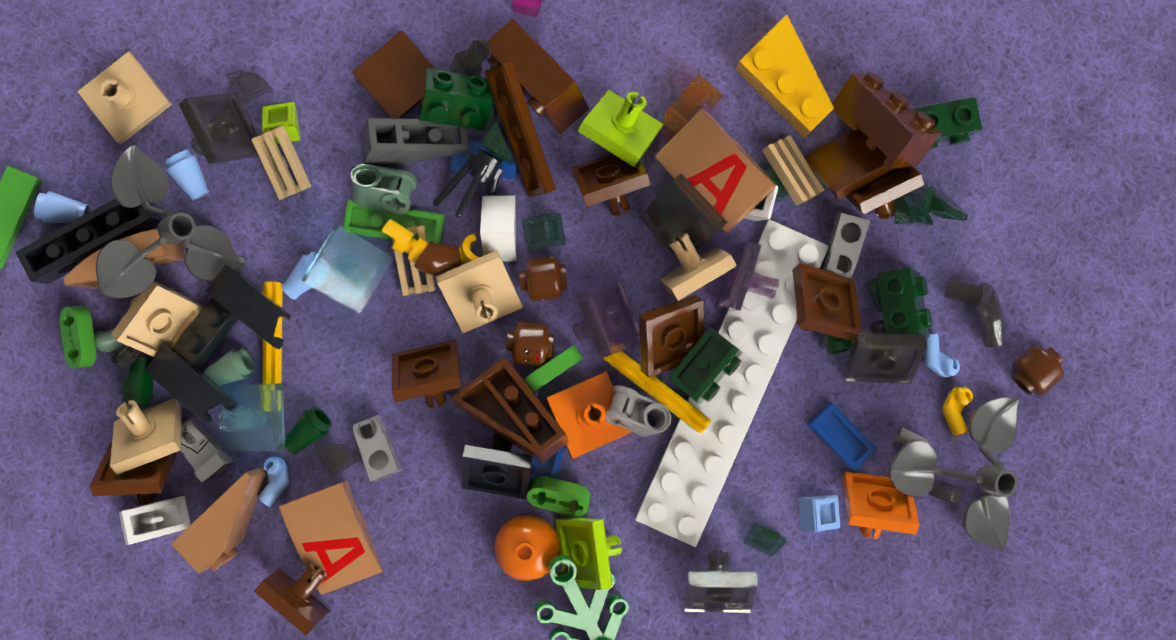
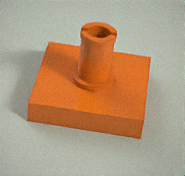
(582, 414)
(878, 505)

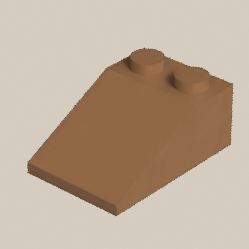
(216, 533)

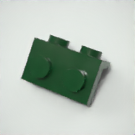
(455, 99)
(954, 119)
(903, 302)
(706, 366)

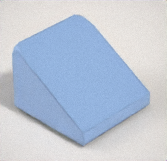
(819, 513)

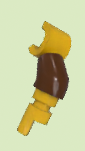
(430, 257)

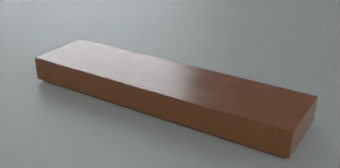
(520, 129)

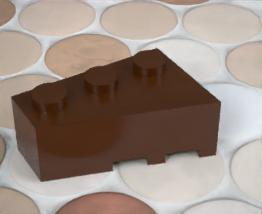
(542, 79)
(886, 120)
(512, 411)

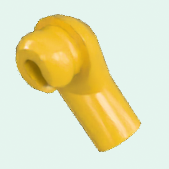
(953, 407)

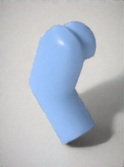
(937, 361)
(278, 480)

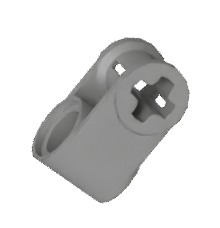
(630, 412)

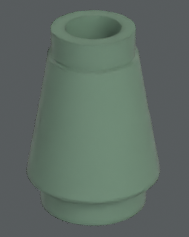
(231, 367)

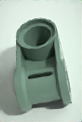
(381, 188)

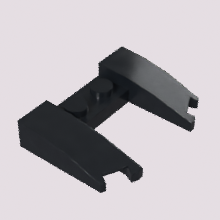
(180, 366)

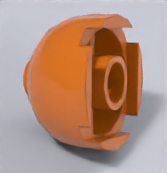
(526, 546)

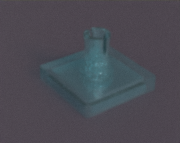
(347, 268)
(256, 420)

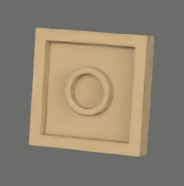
(124, 97)
(695, 269)
(479, 291)
(156, 319)
(145, 434)

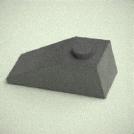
(409, 140)

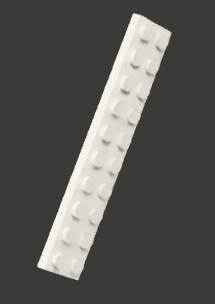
(699, 463)

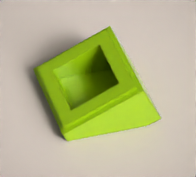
(279, 115)

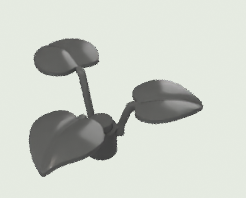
(121, 266)
(987, 517)

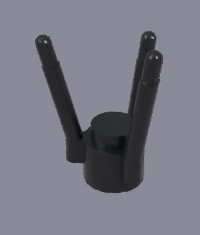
(484, 167)

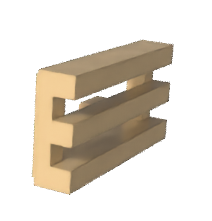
(796, 168)
(287, 187)
(417, 288)

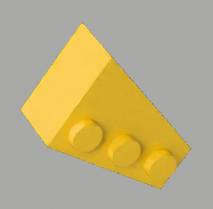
(786, 78)

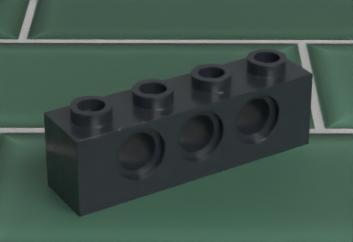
(71, 244)

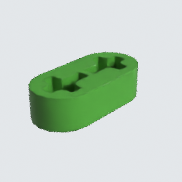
(77, 337)
(553, 368)
(559, 496)

